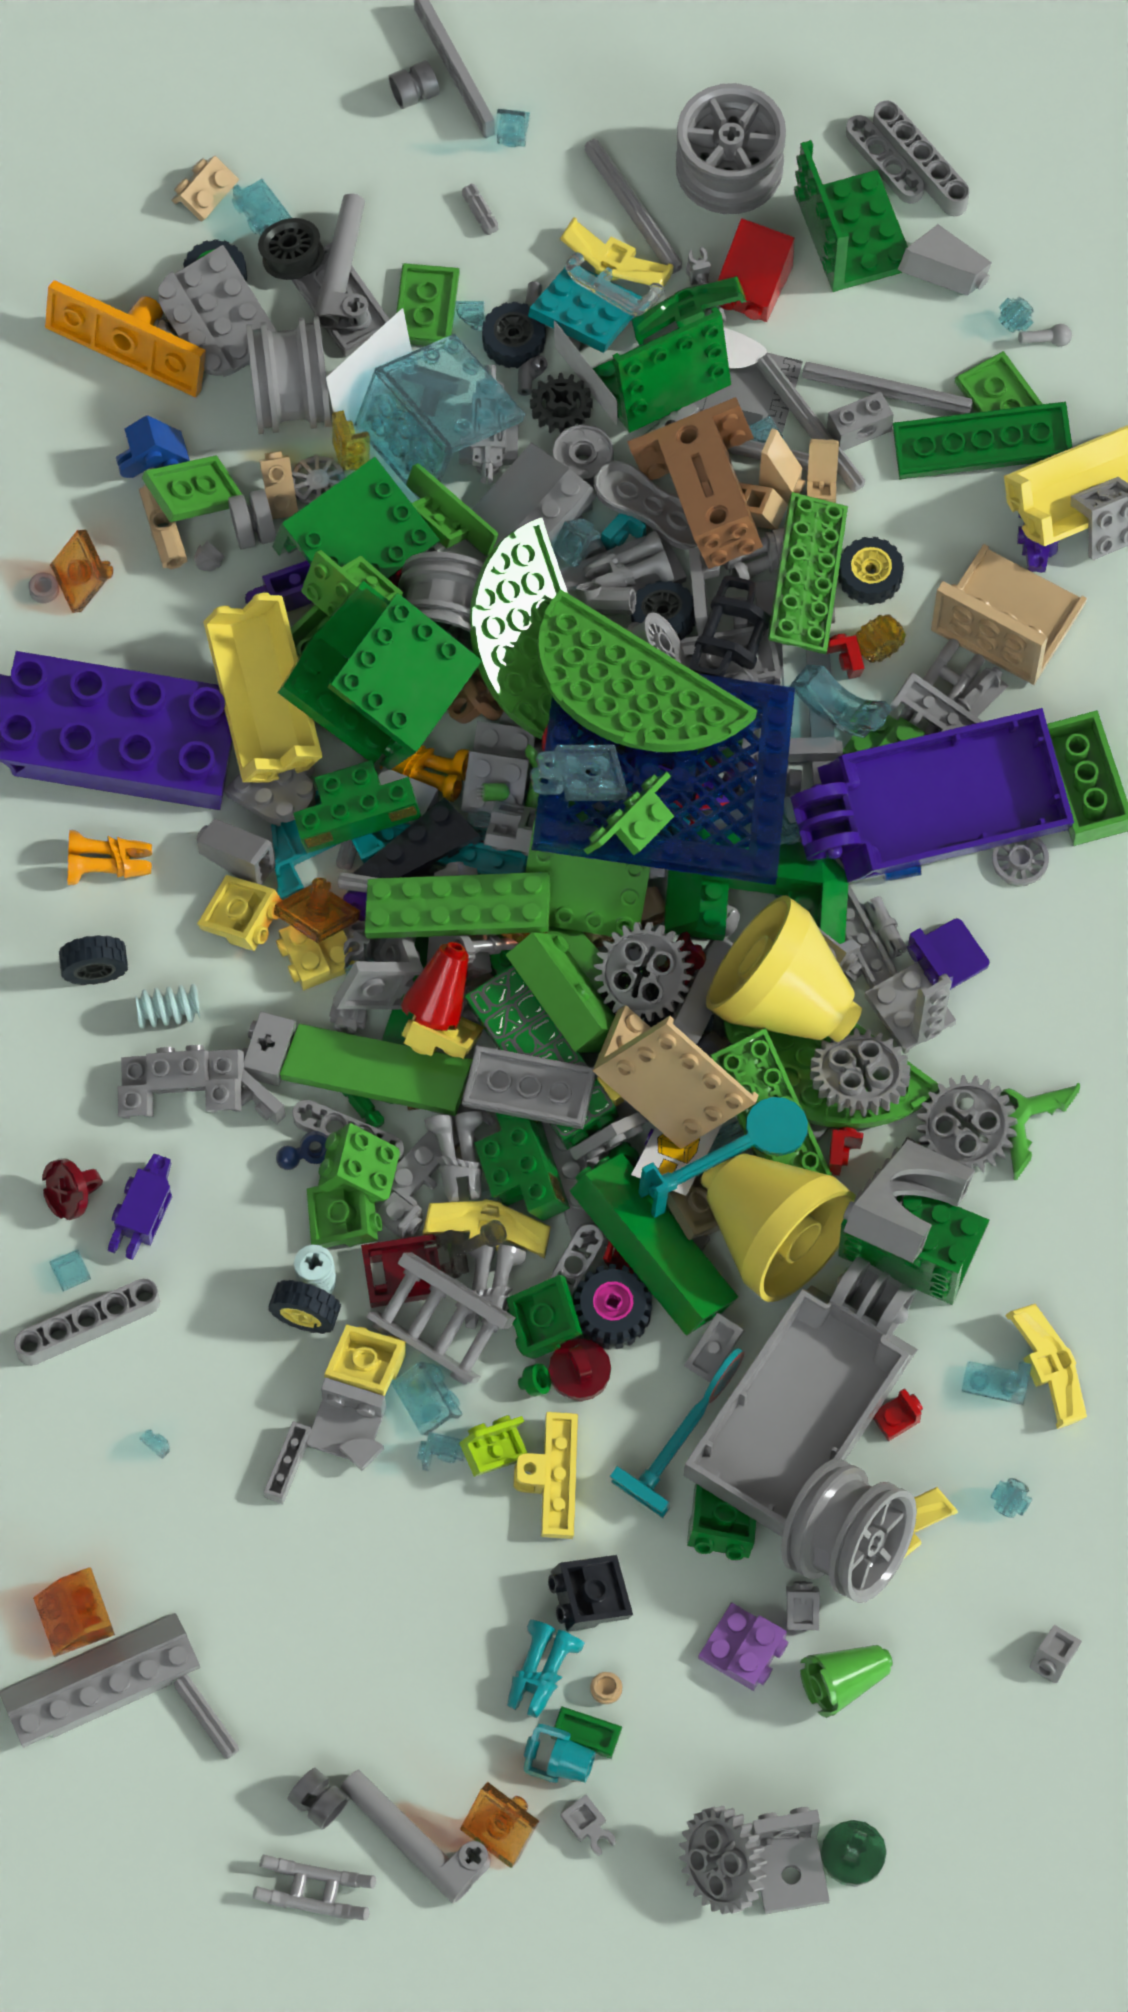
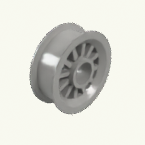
(660, 634)

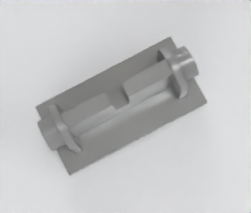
(982, 691)

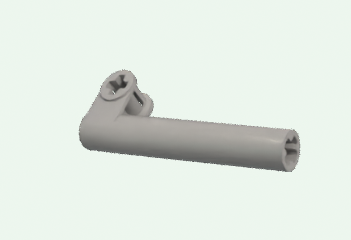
(334, 305)
(450, 1876)

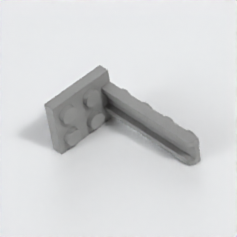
(912, 1006)

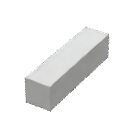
(287, 1462)

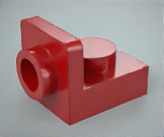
(850, 655)
(840, 1145)
(898, 1415)

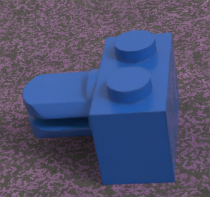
(151, 446)

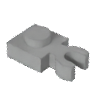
(585, 1821)

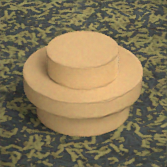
(606, 1688)

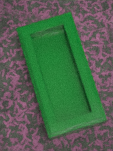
(589, 1731)

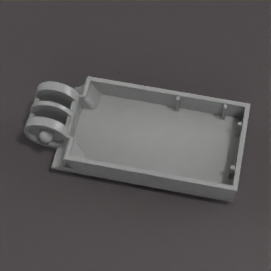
(806, 1394)

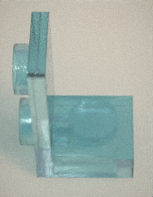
(512, 127)
(997, 1382)

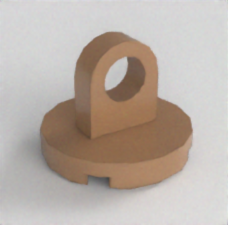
(478, 701)

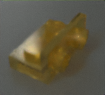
(350, 448)

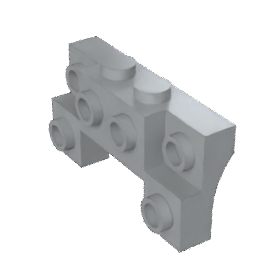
(181, 1071)

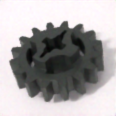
(561, 403)

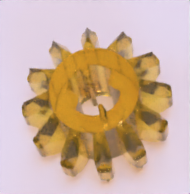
(880, 638)

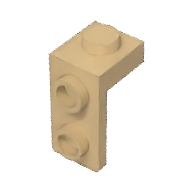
(822, 469)
(279, 484)

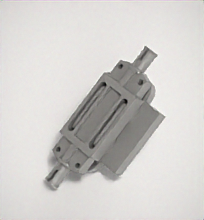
(493, 451)

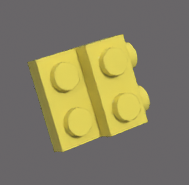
(240, 912)
(312, 961)
(454, 1042)
(366, 1359)

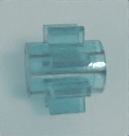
(1016, 314)
(1011, 1497)

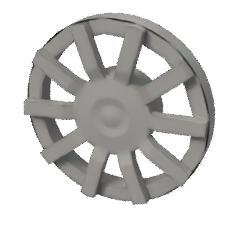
(317, 480)
(1020, 859)

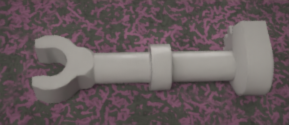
(492, 945)

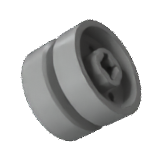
(252, 519)

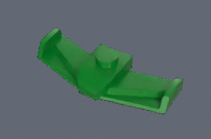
(687, 306)

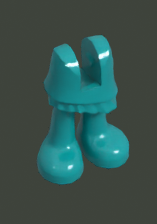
(541, 1683)

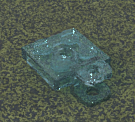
(568, 773)

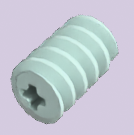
(167, 1006)
(315, 1267)

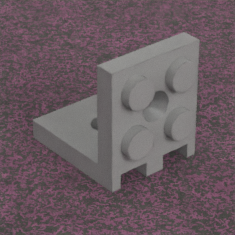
(383, 981)
(627, 1124)
(791, 1843)

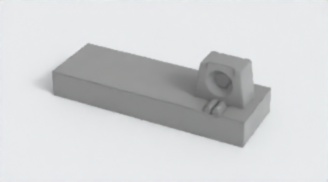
(699, 573)

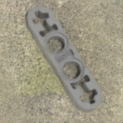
(882, 160)
(330, 1115)

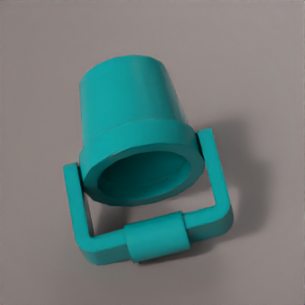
(567, 1758)

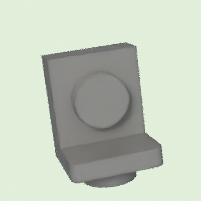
(400, 1216)
(802, 1606)
(1055, 1654)

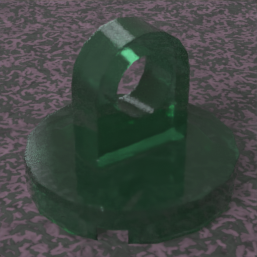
(853, 1853)

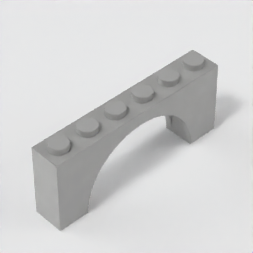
(910, 1171)

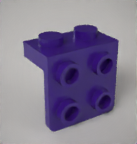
(949, 951)

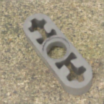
(591, 1247)

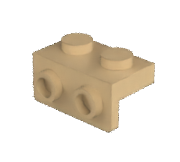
(206, 187)

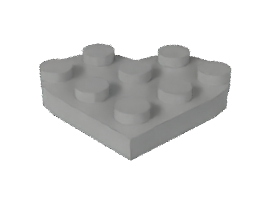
(275, 799)

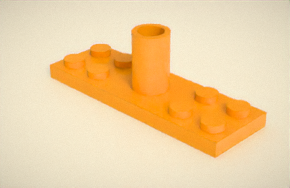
(126, 336)

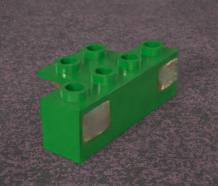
(354, 807)
(522, 1167)

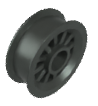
(291, 248)

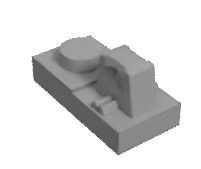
(266, 1104)
(714, 1347)

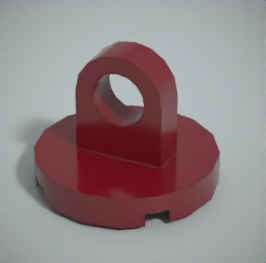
(68, 1188)
(580, 1369)

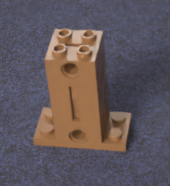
(705, 478)

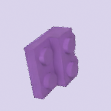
(744, 1646)

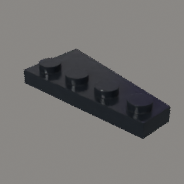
(427, 840)

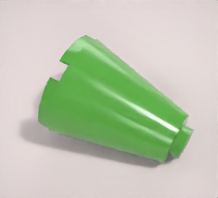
(843, 1676)

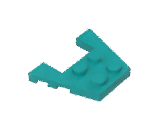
(290, 852)

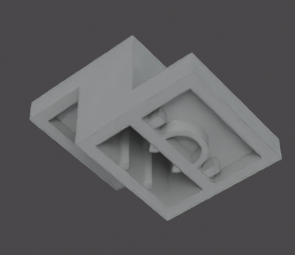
(497, 758)

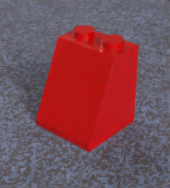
(762, 264)

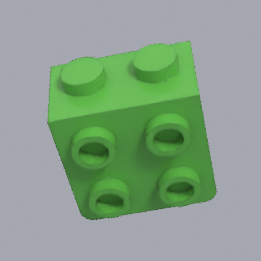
(359, 1161)

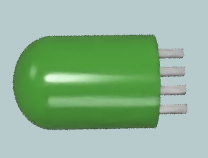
(493, 792)

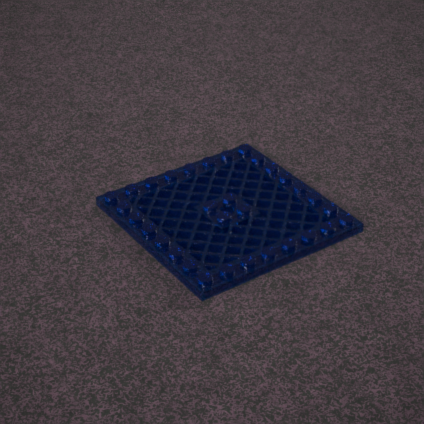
(671, 851)

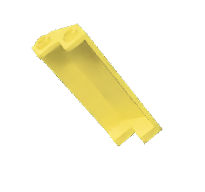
(1045, 488)
(251, 661)

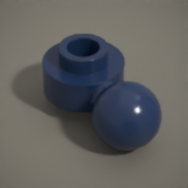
(289, 1156)

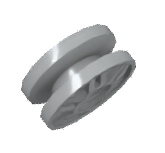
(581, 441)

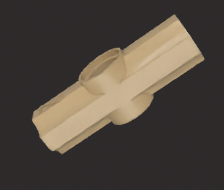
(166, 538)

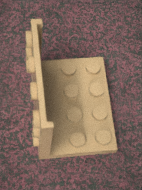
(1006, 614)
(668, 1078)

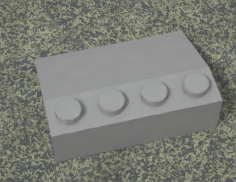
(534, 489)

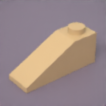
(780, 467)
(764, 505)

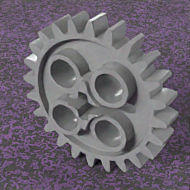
(619, 960)
(843, 1083)
(985, 1104)
(723, 1860)

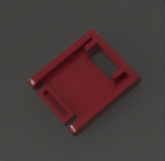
(390, 1253)

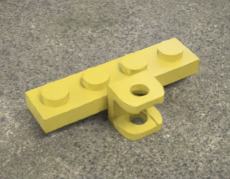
(553, 1475)

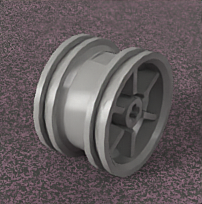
(730, 128)
(288, 375)
(442, 589)
(848, 1530)

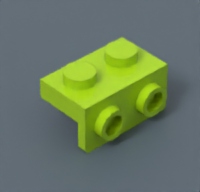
(493, 1446)

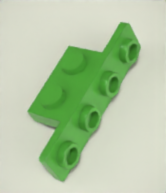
(447, 514)
(638, 821)

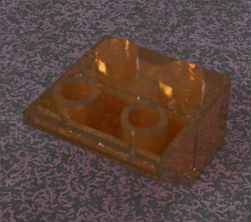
(73, 1612)

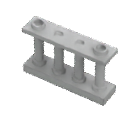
(440, 1287)

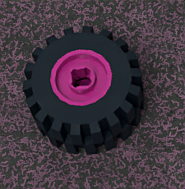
(612, 1306)

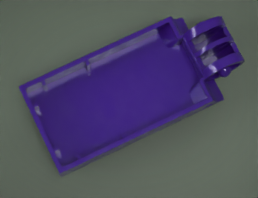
(114, 730)
(935, 797)

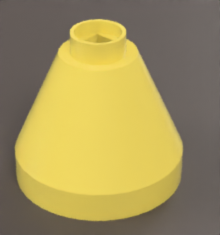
(784, 978)
(776, 1220)

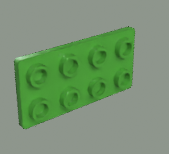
(330, 584)

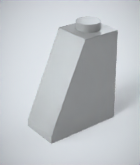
(945, 262)
(237, 851)

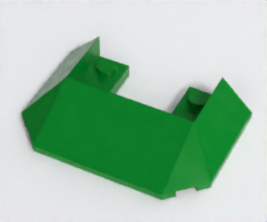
(700, 901)

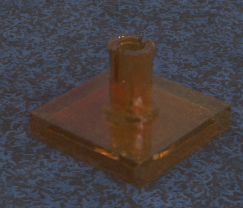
(80, 571)
(317, 911)
(500, 1824)

